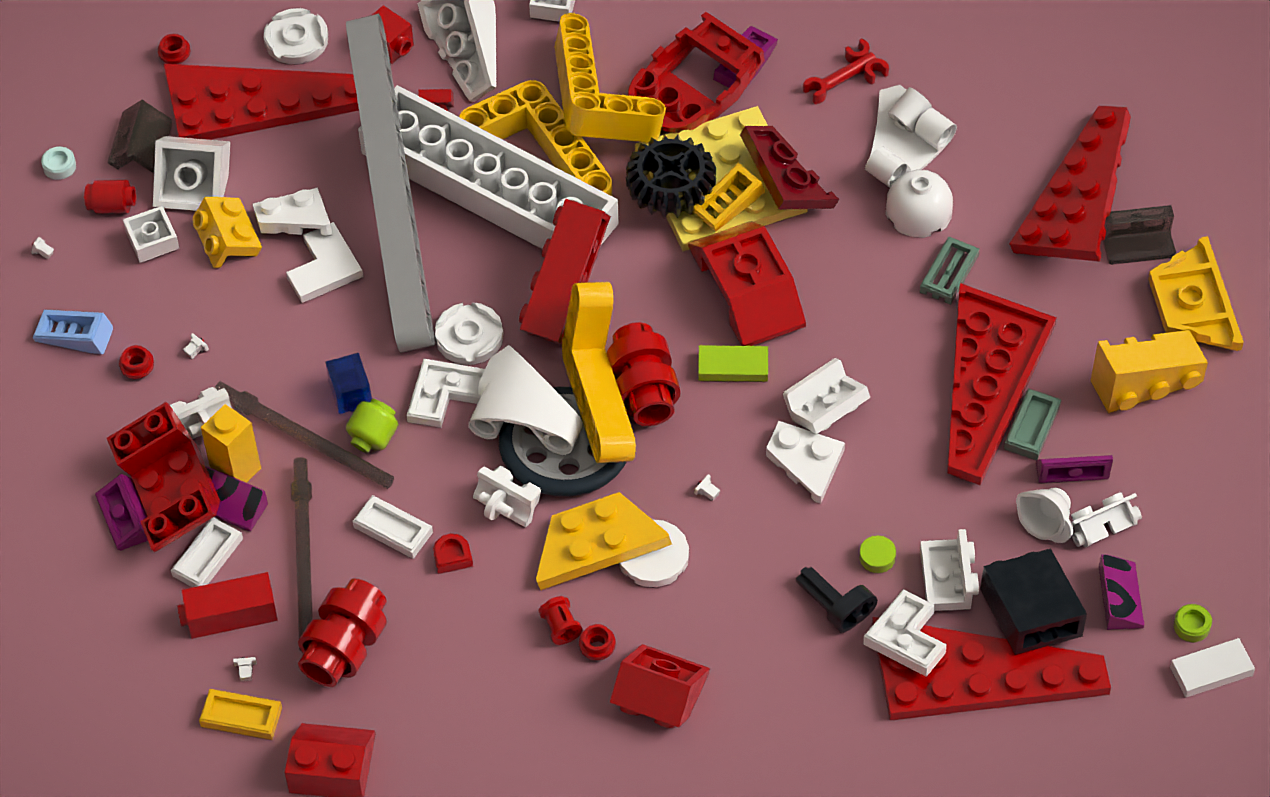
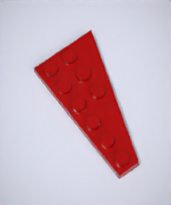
(236, 101)
(992, 366)
(986, 674)

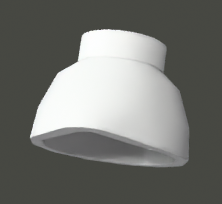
(1046, 514)

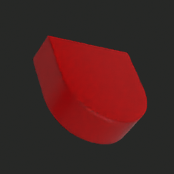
(452, 553)

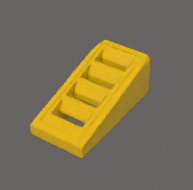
(736, 175)

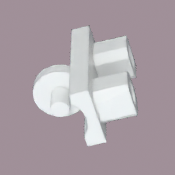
(201, 410)
(504, 497)

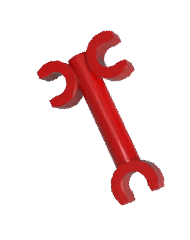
(858, 62)

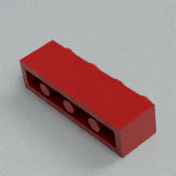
(567, 261)

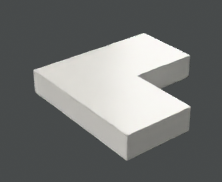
(331, 269)
(437, 385)
(899, 634)

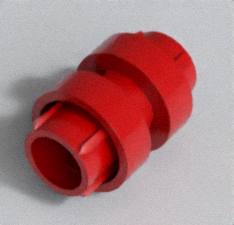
(644, 373)
(337, 641)

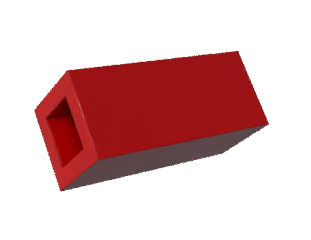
(228, 605)

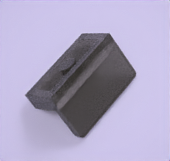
(137, 135)
(1139, 235)

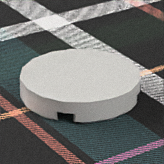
(296, 36)
(469, 333)
(662, 565)

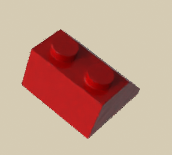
(658, 686)
(329, 761)

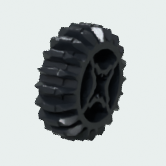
(671, 164)

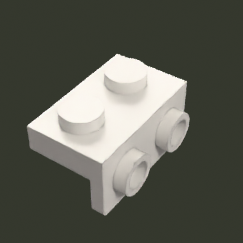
(824, 397)
(948, 572)

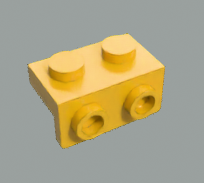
(225, 229)

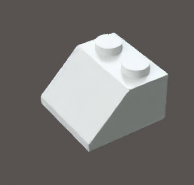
(189, 171)

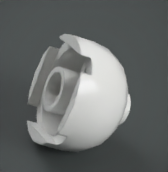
(919, 203)

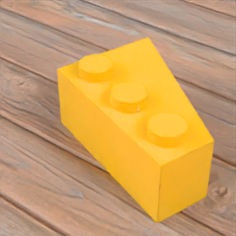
(1146, 369)

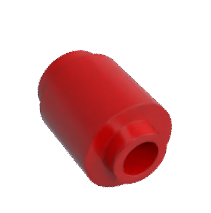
(109, 196)

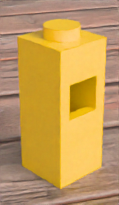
(231, 444)

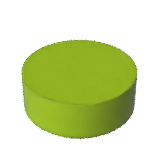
(877, 554)
(1192, 623)

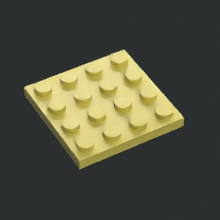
(726, 147)

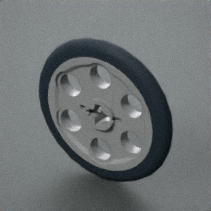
(517, 445)

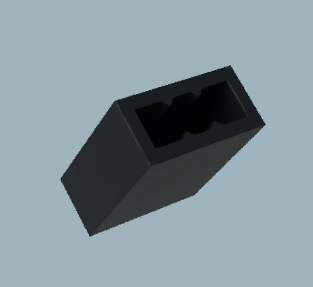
(1033, 601)

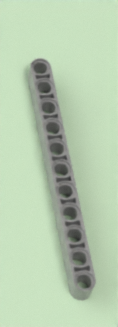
(390, 184)

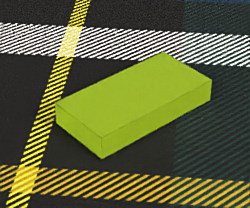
(733, 363)

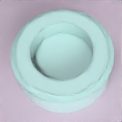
(58, 163)

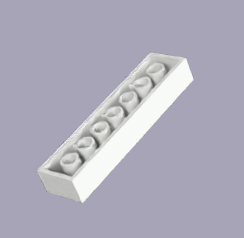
(488, 172)

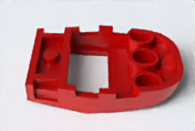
(684, 104)

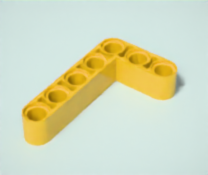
(534, 108)
(587, 110)
(592, 374)

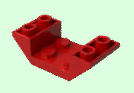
(752, 282)
(166, 475)

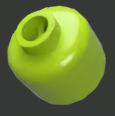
(371, 426)

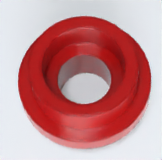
(173, 49)
(133, 355)
(597, 633)

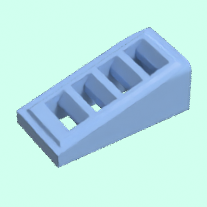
(95, 332)

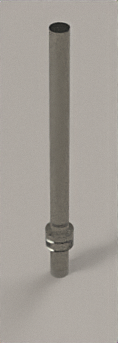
(249, 404)
(301, 494)

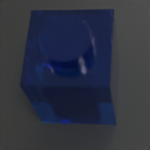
(348, 382)

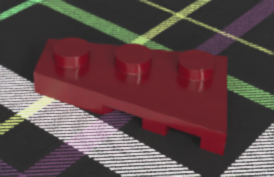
(783, 175)

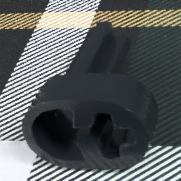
(844, 610)

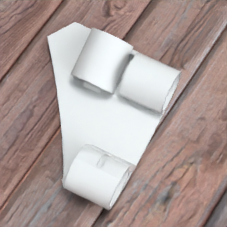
(906, 134)
(520, 395)

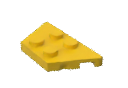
(1195, 298)
(596, 538)

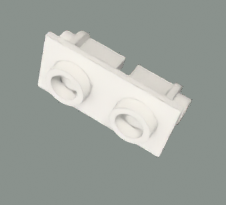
(1116, 512)

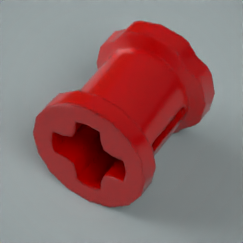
(560, 620)

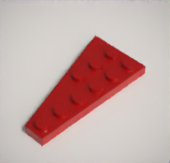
(1080, 195)

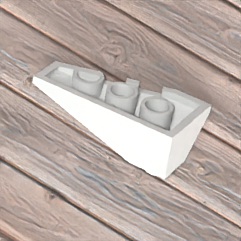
(465, 39)

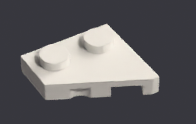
(293, 213)
(805, 457)

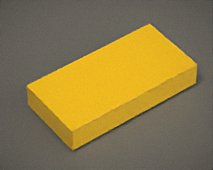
(240, 714)

